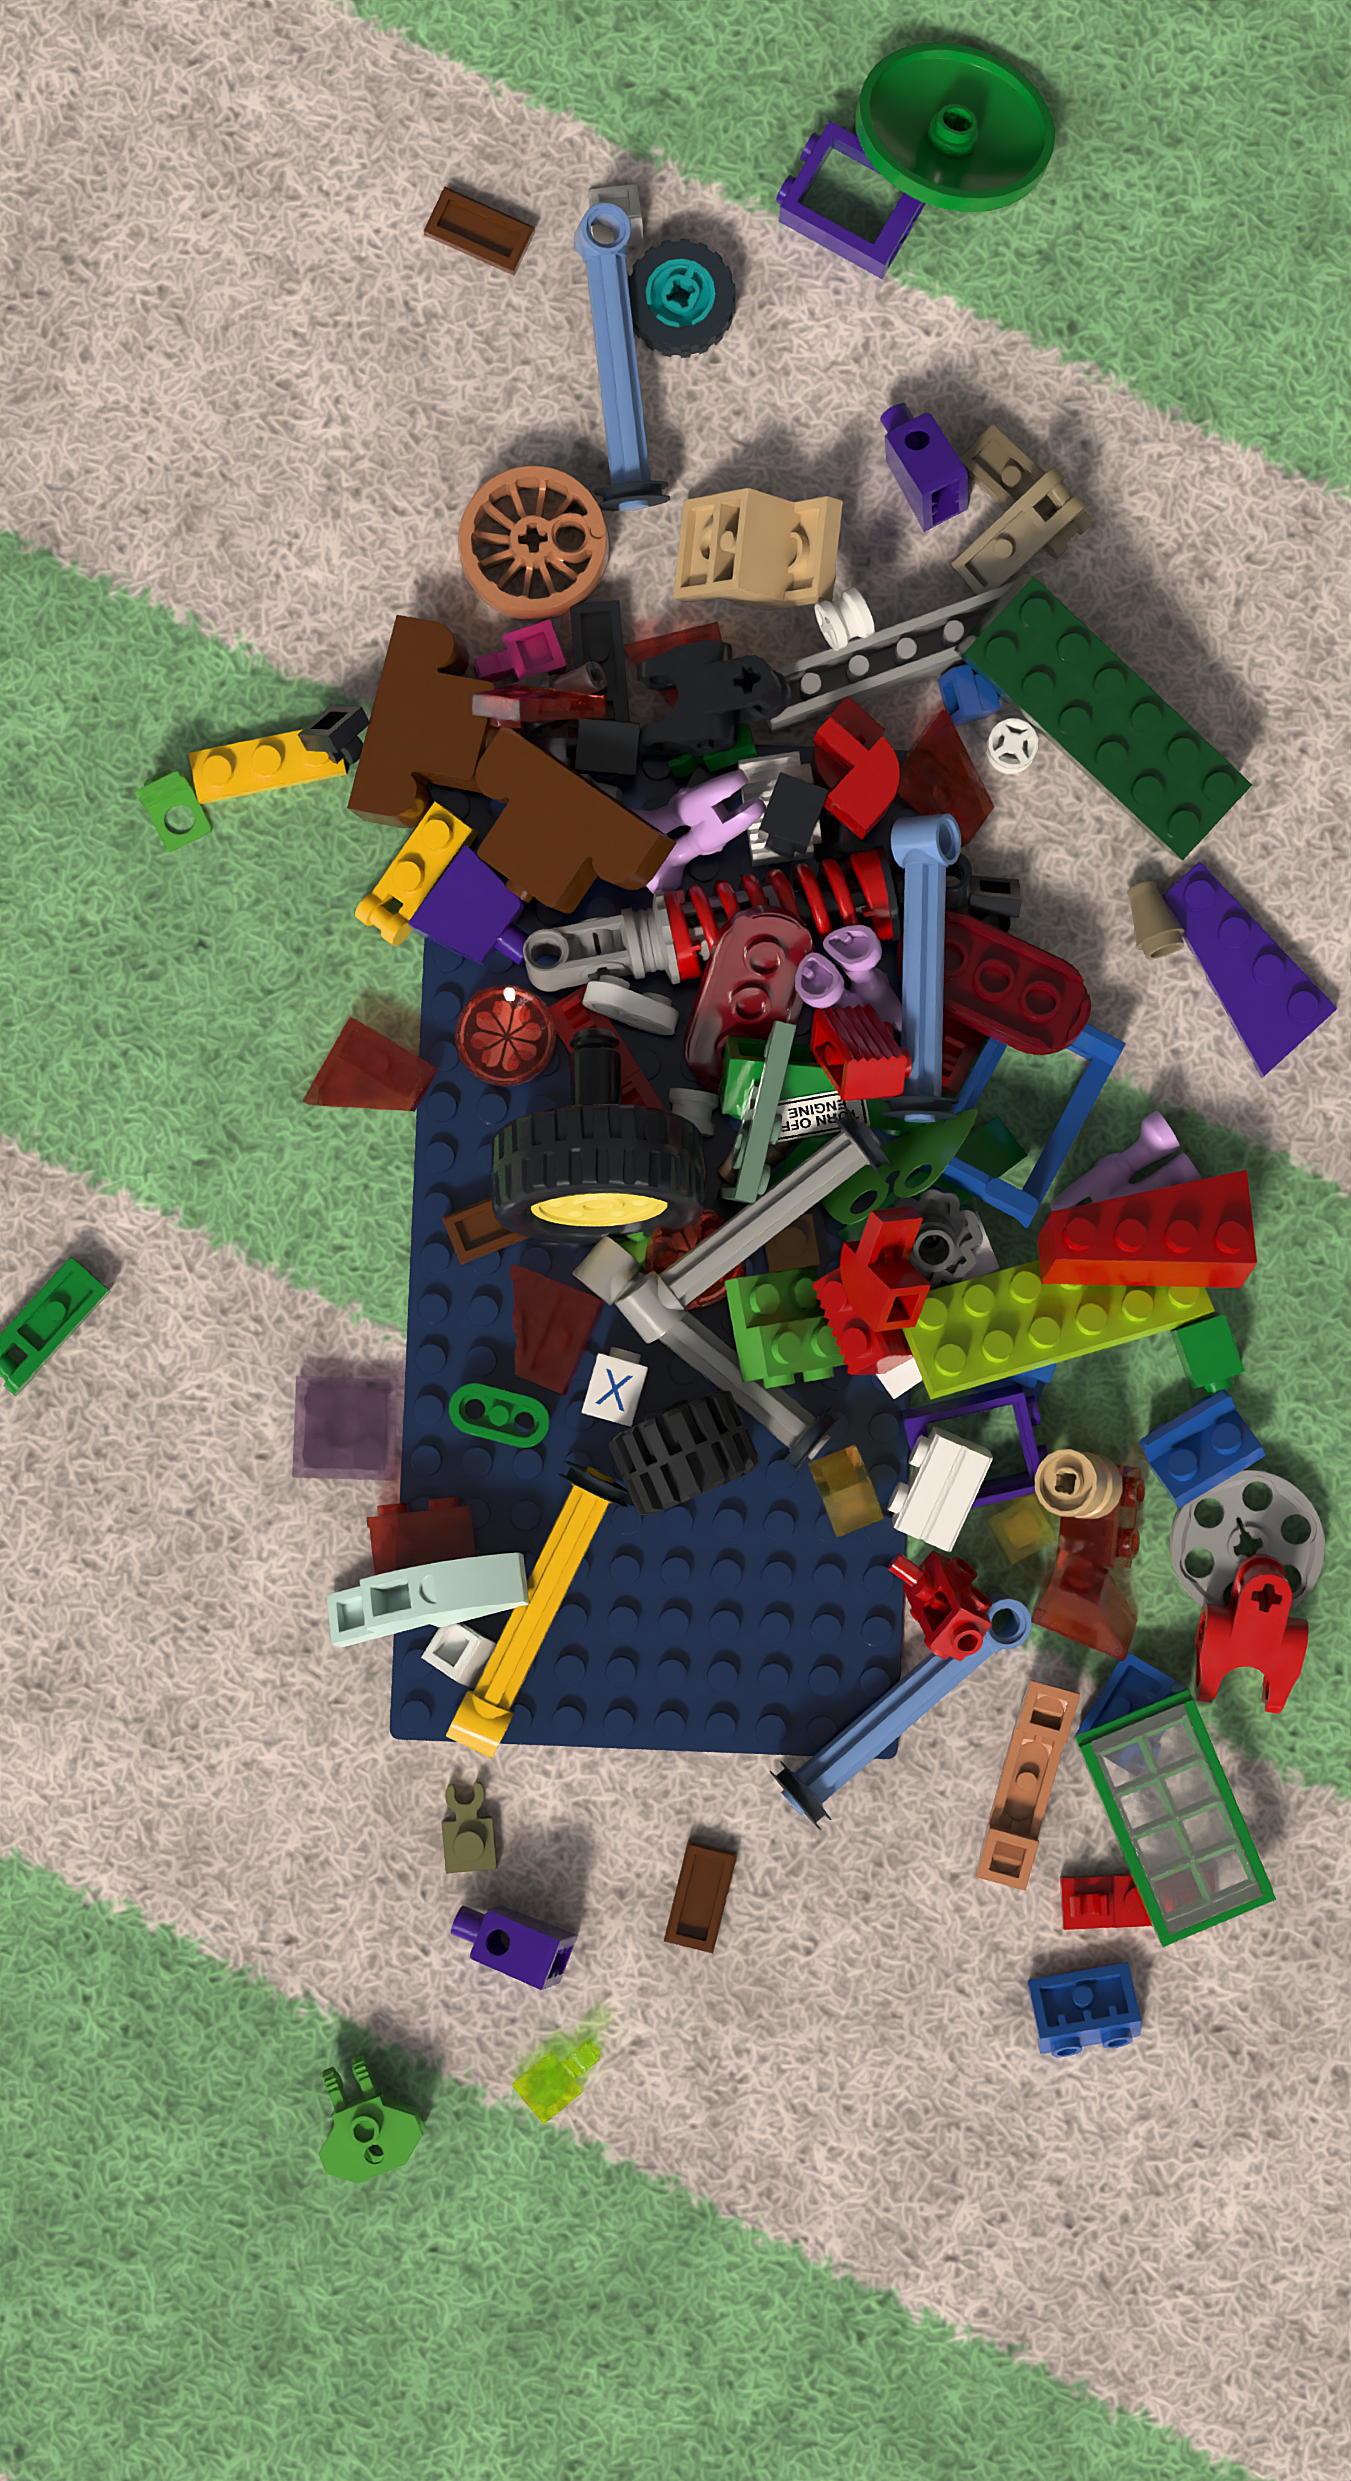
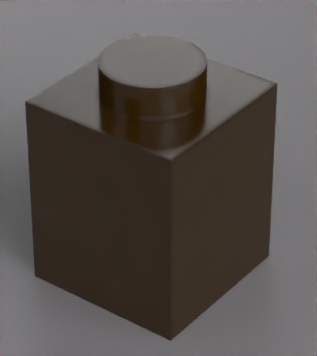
(793, 1247)

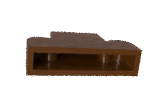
(419, 726)
(560, 827)

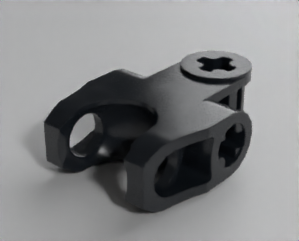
(711, 699)

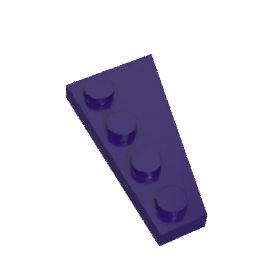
(1254, 979)

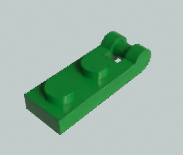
(49, 1322)

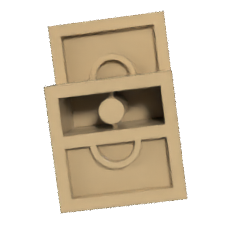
(758, 549)

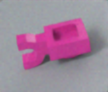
(525, 654)

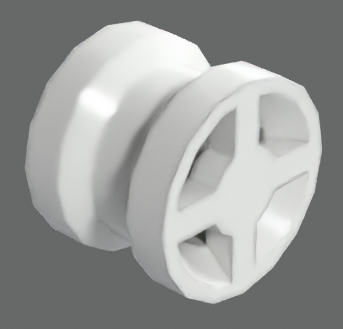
(844, 619)
(1018, 740)
(696, 1107)

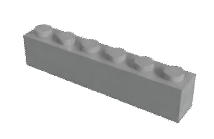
(882, 660)

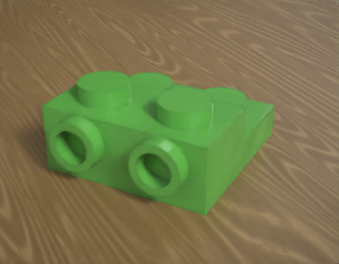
(781, 1328)

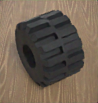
(684, 1452)

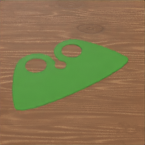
(930, 1145)

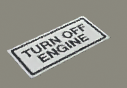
(814, 1115)

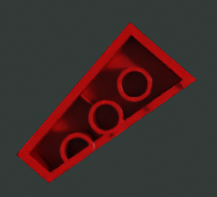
(1158, 1237)

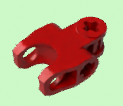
(1252, 1634)

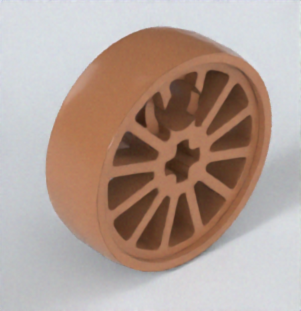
(550, 552)

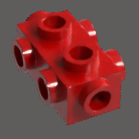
(945, 1603)

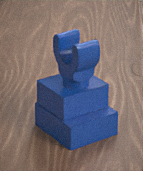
(967, 696)

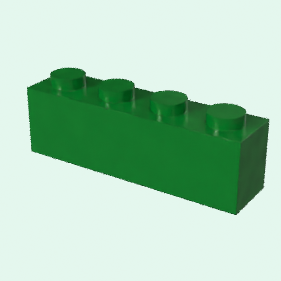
(803, 1077)

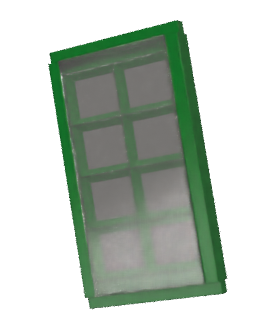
(1175, 1817)

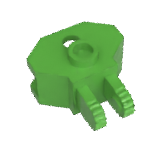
(367, 2122)

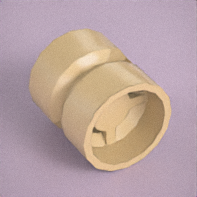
(1078, 1484)

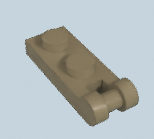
(1008, 474)
(1018, 534)

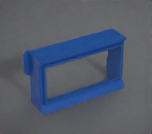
(1023, 1204)

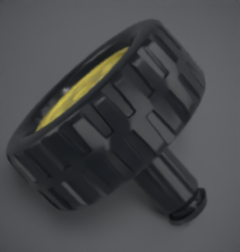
(597, 1162)

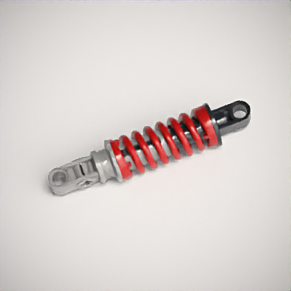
(681, 931)

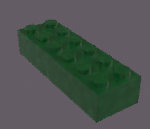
(1102, 716)

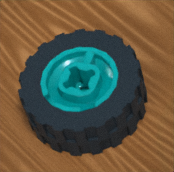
(681, 298)

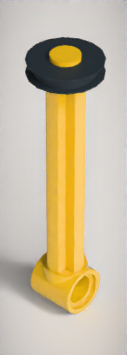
(487, 1709)

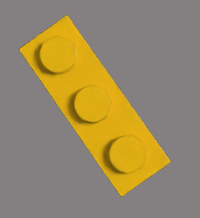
(258, 767)

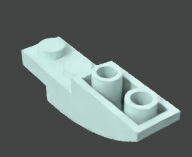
(427, 1595)

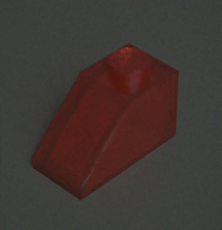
(1085, 1606)

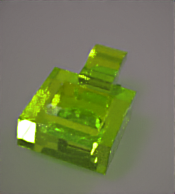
(553, 2083)

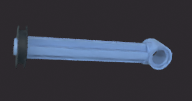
(617, 363)
(925, 850)
(894, 1714)

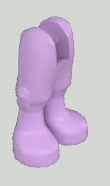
(709, 823)
(857, 953)
(1112, 1173)

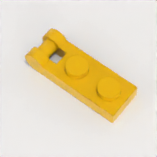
(415, 872)

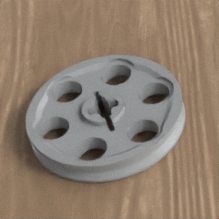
(1262, 1524)

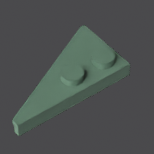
(760, 1121)

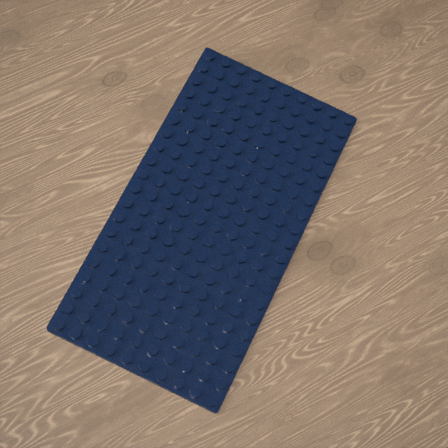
(684, 1625)

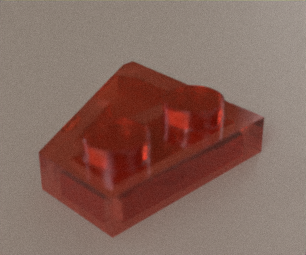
(533, 704)

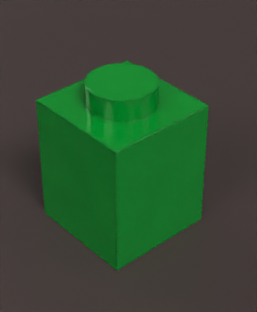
(1208, 1354)

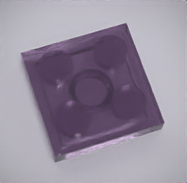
(345, 1428)

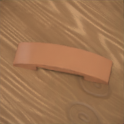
(1026, 1784)

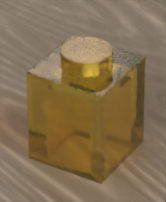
(845, 1491)
(1020, 1528)

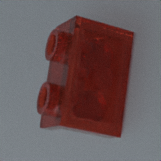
(420, 1537)
(1113, 1537)

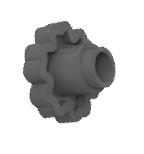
(957, 1234)

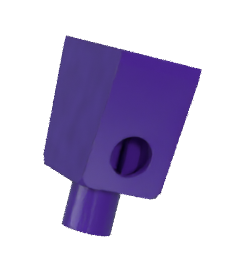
(924, 466)
(472, 912)
(536, 1949)

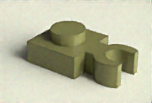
(468, 1839)

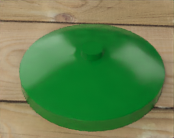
(954, 127)

